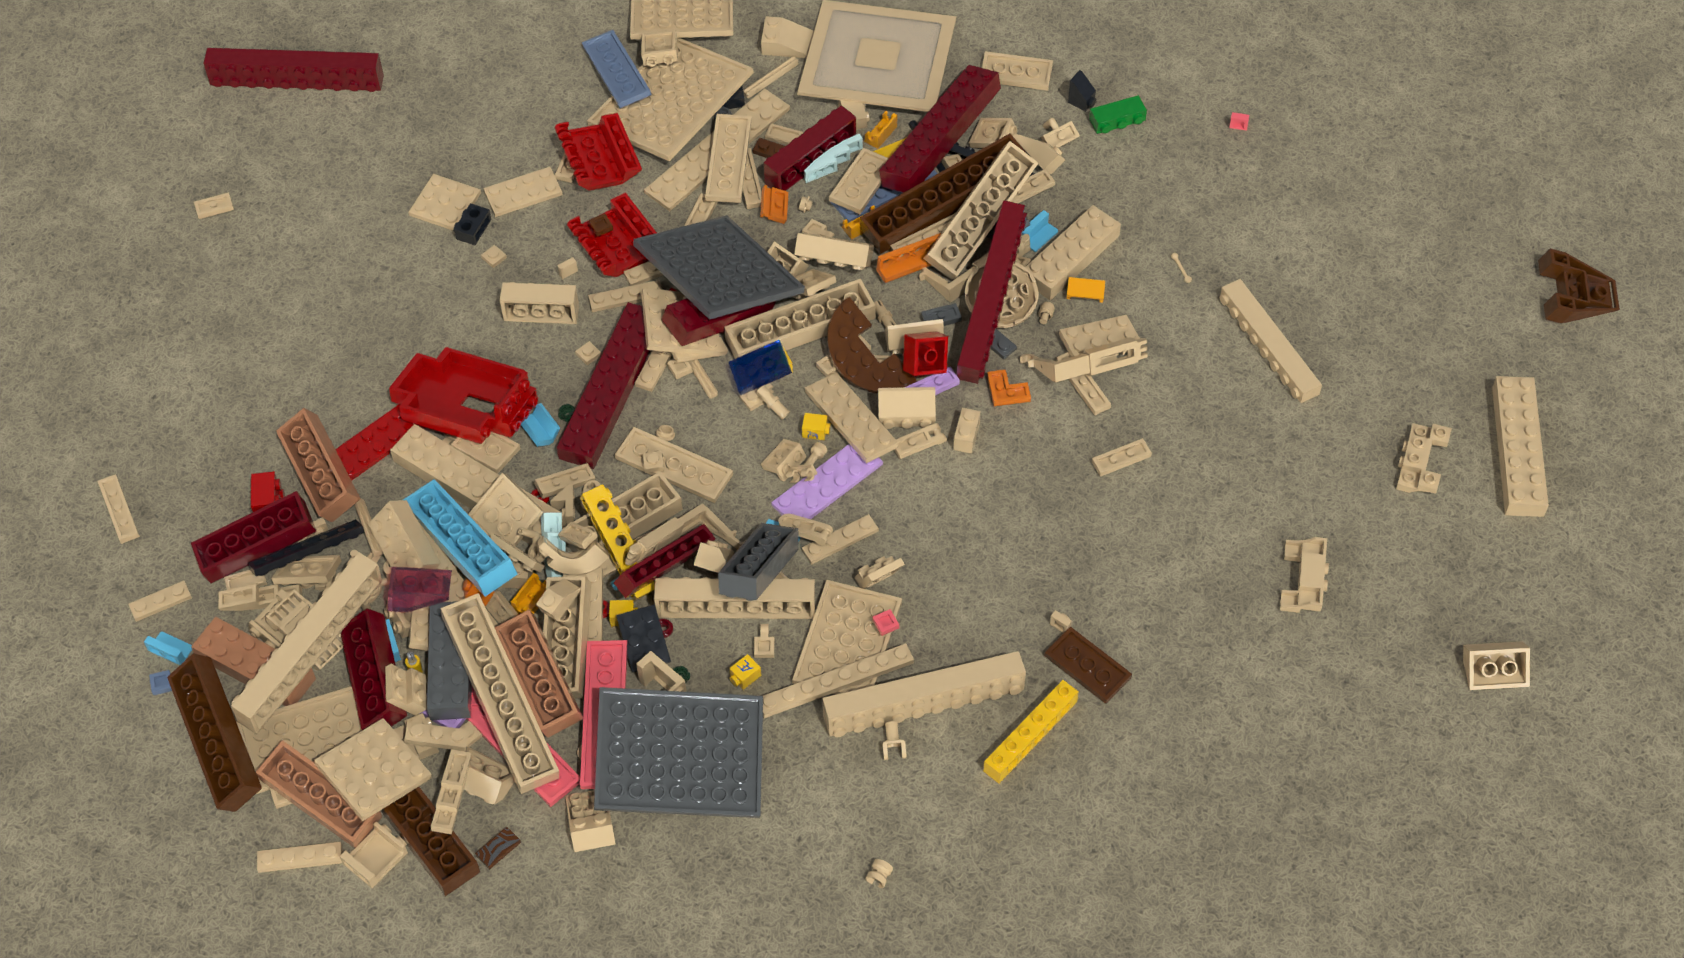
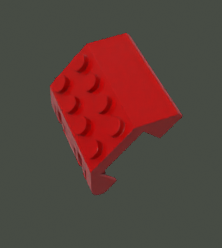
(599, 153)
(615, 248)

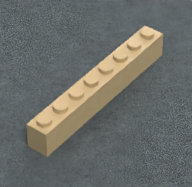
(1270, 341)

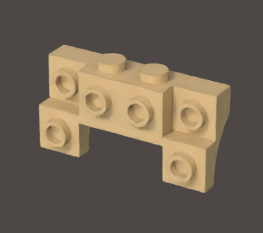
(1417, 450)
(1312, 570)

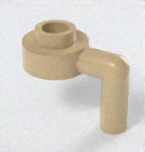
(533, 550)

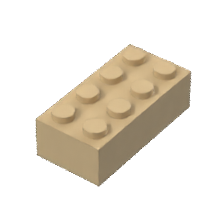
(835, 250)
(539, 303)
(402, 537)

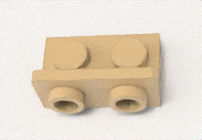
(783, 458)

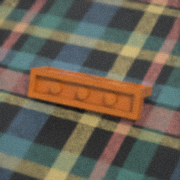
(906, 264)

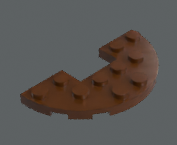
(853, 357)

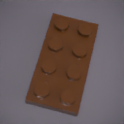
(1088, 665)

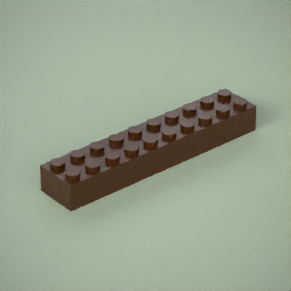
(930, 199)

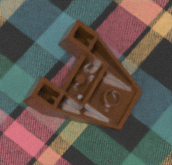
(1580, 288)

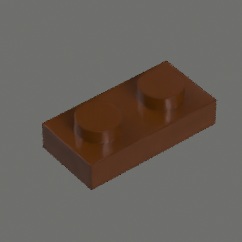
(766, 148)

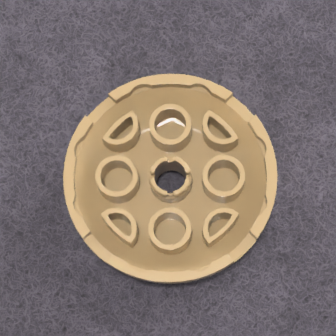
(1019, 300)

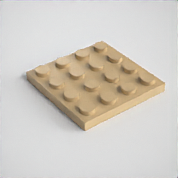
(659, 336)
(372, 769)

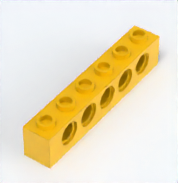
(599, 518)
(1030, 731)

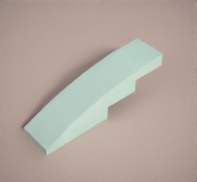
(829, 160)
(550, 528)

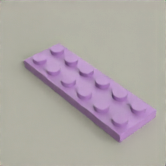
(831, 482)

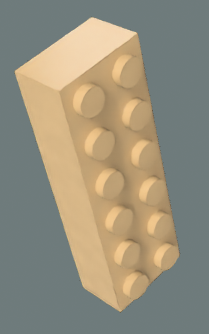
(1073, 251)
(640, 507)
(570, 635)

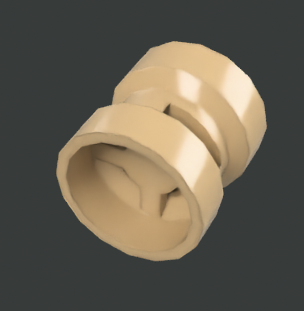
(880, 871)

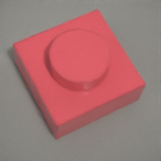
(1239, 121)
(885, 622)

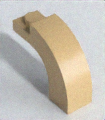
(573, 562)

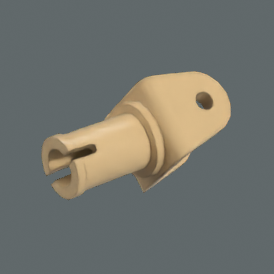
(893, 739)

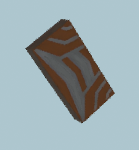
(498, 848)

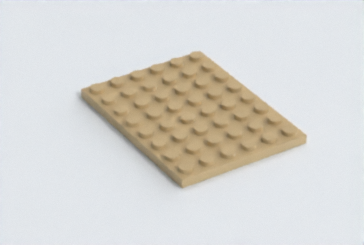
(680, 99)

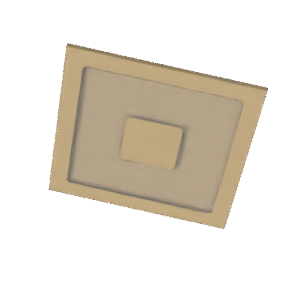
(877, 56)

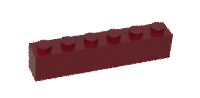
(662, 561)

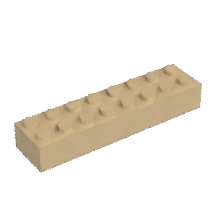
(980, 210)
(797, 321)
(1520, 446)
(701, 599)

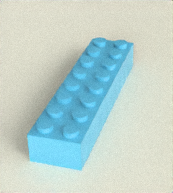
(461, 538)

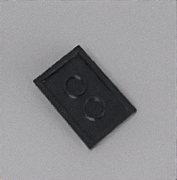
(643, 635)

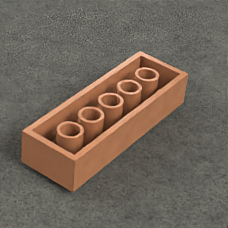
(318, 465)
(241, 655)
(538, 674)
(309, 790)

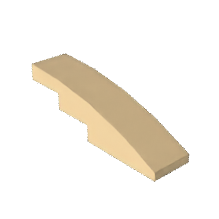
(251, 597)
(451, 791)

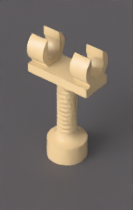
(817, 452)

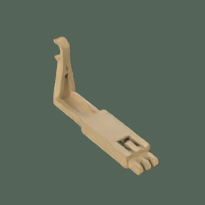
(957, 287)
(1092, 361)
(675, 528)

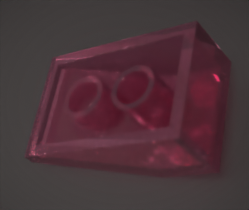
(417, 588)

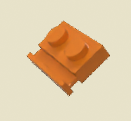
(774, 204)

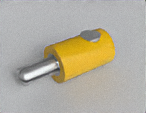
(413, 661)

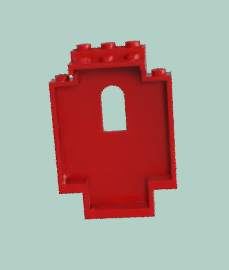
(436, 388)

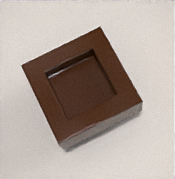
(600, 224)

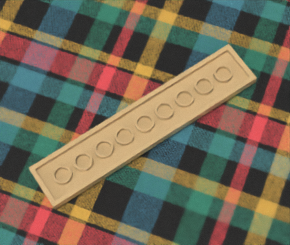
(693, 168)

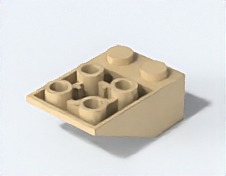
(588, 826)

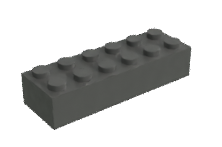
(758, 561)
(448, 683)

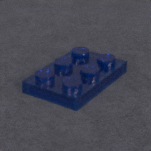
(760, 367)

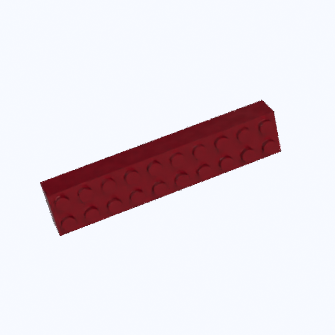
(294, 69)
(940, 129)
(992, 292)
(606, 391)

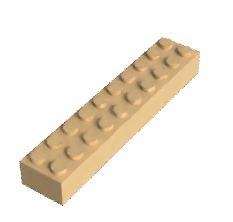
(453, 470)
(306, 643)
(500, 693)
(924, 694)

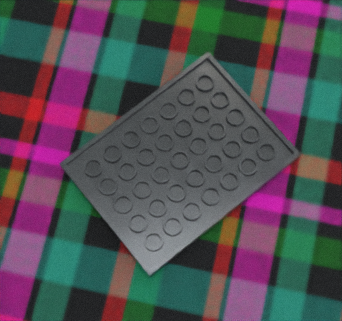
(718, 266)
(679, 753)

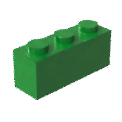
(1118, 114)

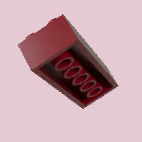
(789, 163)
(691, 325)
(253, 537)
(367, 655)

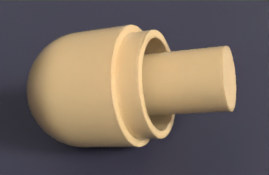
(1045, 309)

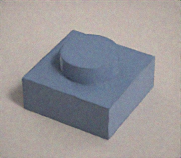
(160, 683)

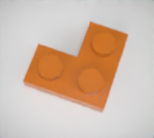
(1006, 394)

